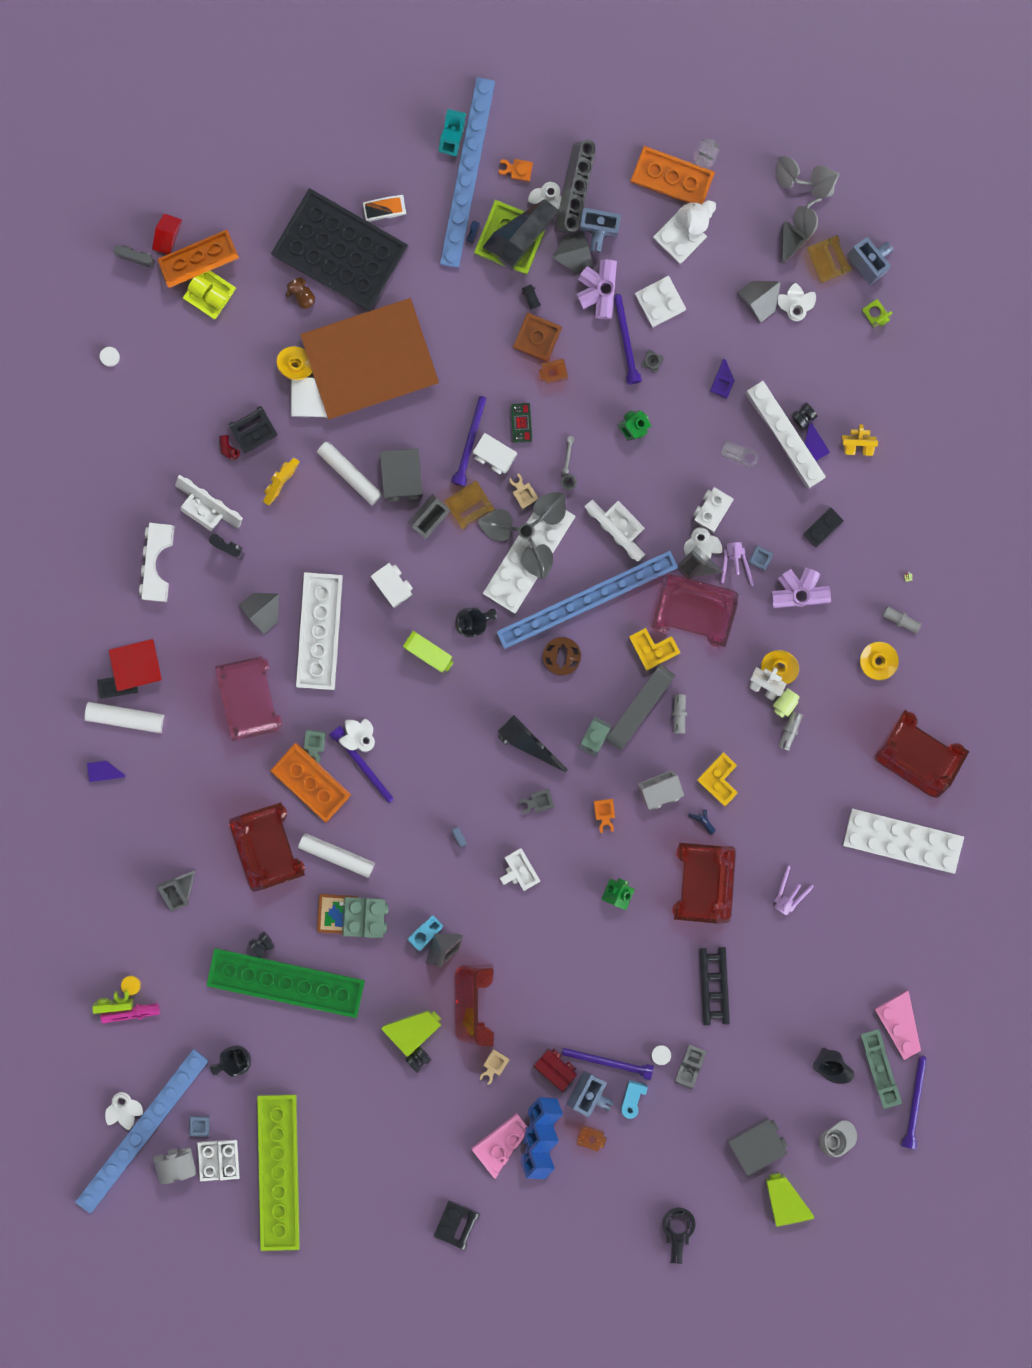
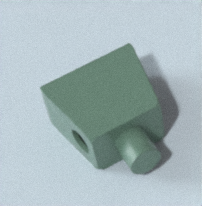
(594, 736)

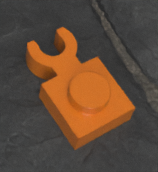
(520, 170)
(604, 811)

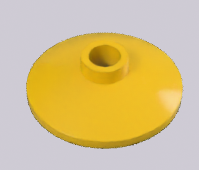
(292, 357)
(889, 661)
(790, 669)

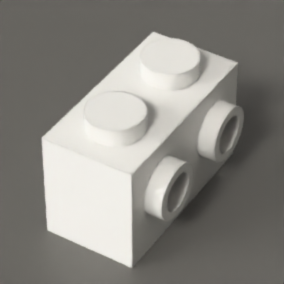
(713, 510)

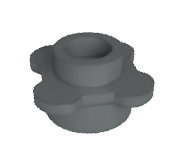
(650, 355)

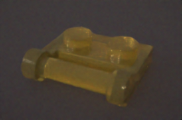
(823, 261)
(464, 500)

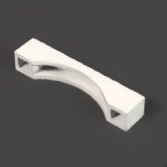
(794, 447)

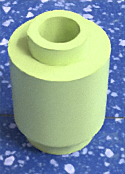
(786, 703)

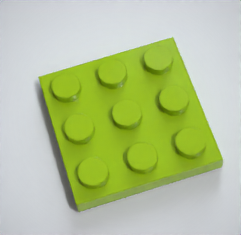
(498, 217)

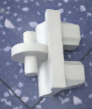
(769, 681)

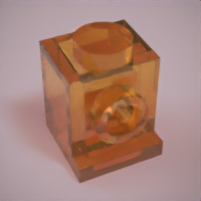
(558, 366)
(586, 1132)

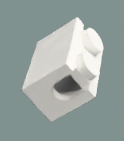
(494, 453)
(392, 585)

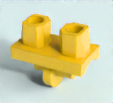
(851, 441)

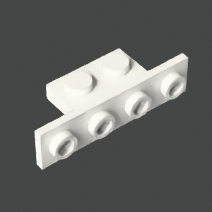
(205, 508)
(620, 525)

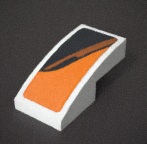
(384, 208)

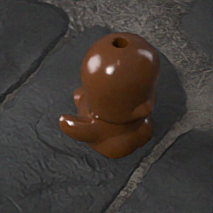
(302, 294)

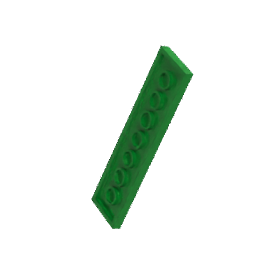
(285, 982)

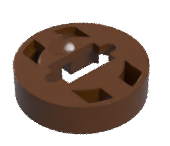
(552, 655)

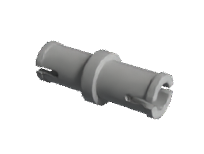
(901, 619)
(679, 713)
(790, 730)

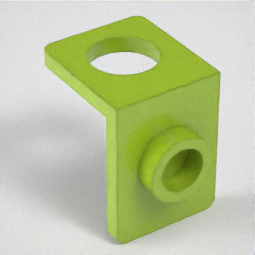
(882, 319)

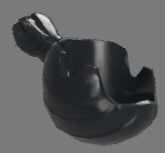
(473, 622)
(233, 1061)

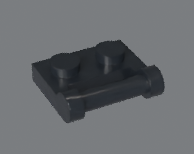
(255, 435)
(232, 549)
(450, 1222)

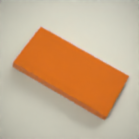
(672, 176)
(198, 258)
(310, 782)

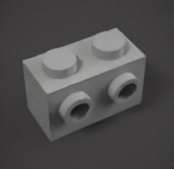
(661, 790)

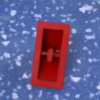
(166, 234)

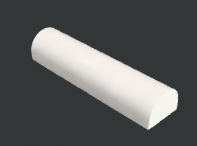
(349, 473)
(124, 717)
(336, 855)

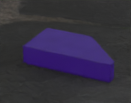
(723, 381)
(815, 443)
(103, 771)

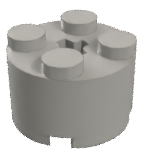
(174, 1165)

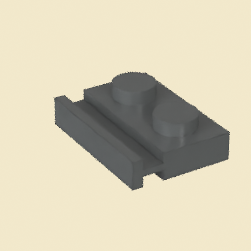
(128, 254)

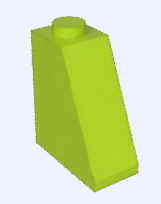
(428, 652)
(412, 1030)
(785, 1201)

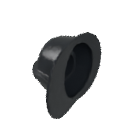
(832, 1067)

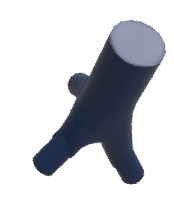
(703, 819)

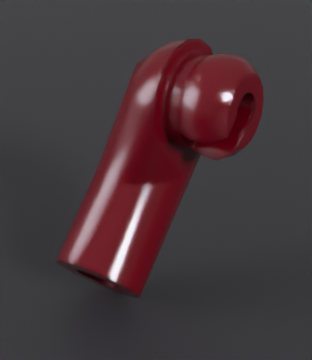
(227, 450)

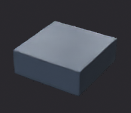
(760, 558)
(459, 836)
(199, 1125)

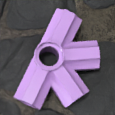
(595, 282)
(805, 585)

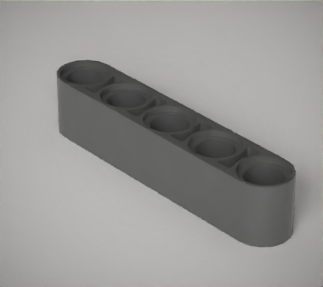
(582, 180)
(640, 707)

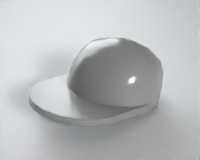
(838, 1139)

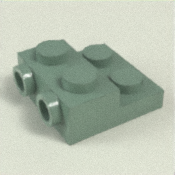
(364, 917)

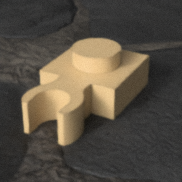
(524, 494)
(495, 1063)

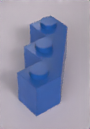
(540, 1138)

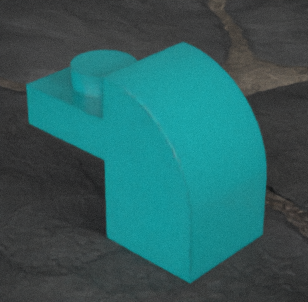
(452, 132)

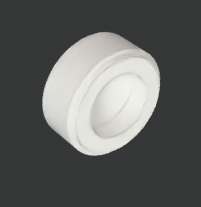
(109, 356)
(661, 1055)

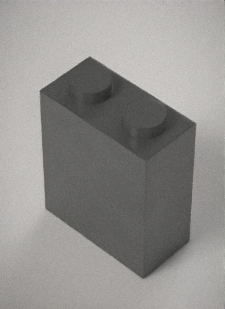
(401, 474)
(758, 1145)

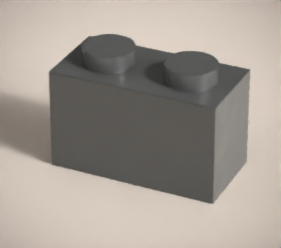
(429, 516)

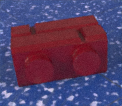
(555, 1069)

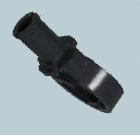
(677, 1247)

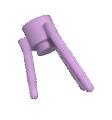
(735, 552)
(786, 903)

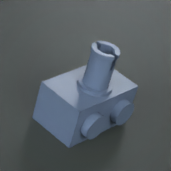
(599, 225)
(870, 260)
(588, 1094)

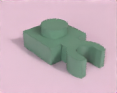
(315, 742)

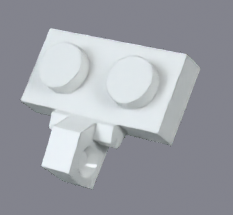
(519, 870)

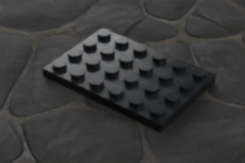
(339, 249)

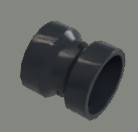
(804, 415)
(263, 943)
(421, 1056)

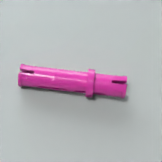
(138, 1011)

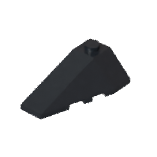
(516, 237)
(520, 737)

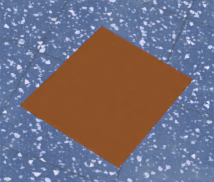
(369, 358)

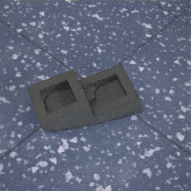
(690, 1066)

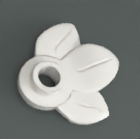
(541, 193)
(796, 300)
(708, 545)
(356, 733)
(125, 1113)

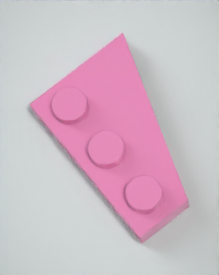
(900, 1024)
(498, 1145)

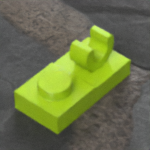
(120, 1004)

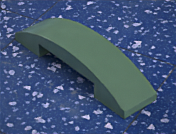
(880, 1069)

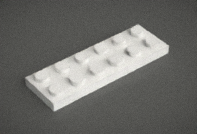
(511, 580)
(319, 631)
(903, 841)

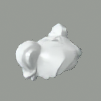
(696, 216)

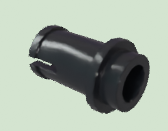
(531, 297)

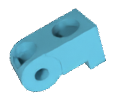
(425, 933)
(631, 1098)

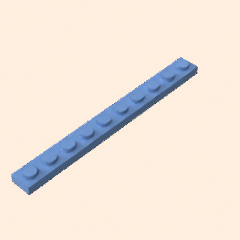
(467, 172)
(587, 599)
(142, 1131)

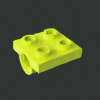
(209, 293)

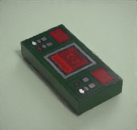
(521, 422)

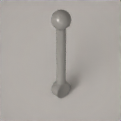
(570, 440)

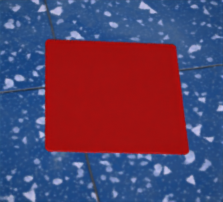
(135, 665)

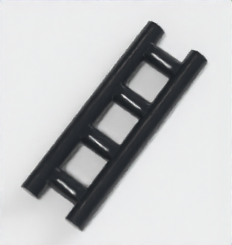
(706, 977)

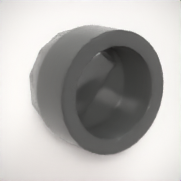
(565, 479)

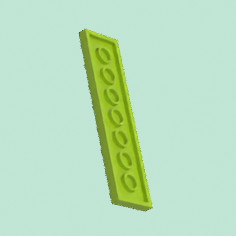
(278, 1172)

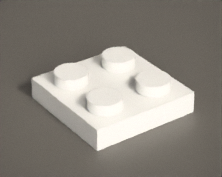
(677, 239)
(660, 301)

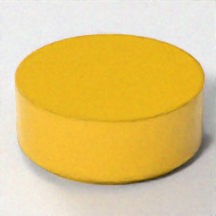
(131, 984)

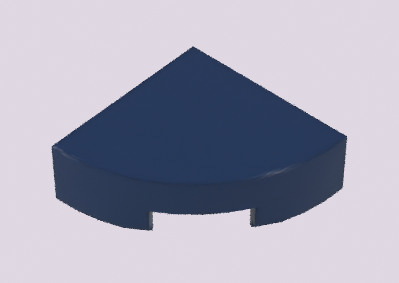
(474, 228)

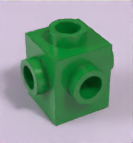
(634, 425)
(618, 893)

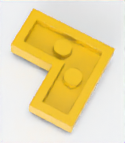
(279, 480)
(651, 653)
(714, 780)

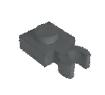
(540, 800)

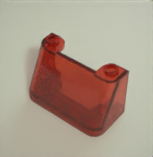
(920, 757)
(265, 847)
(706, 883)
(467, 981)

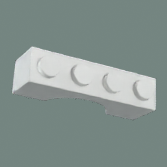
(159, 537)

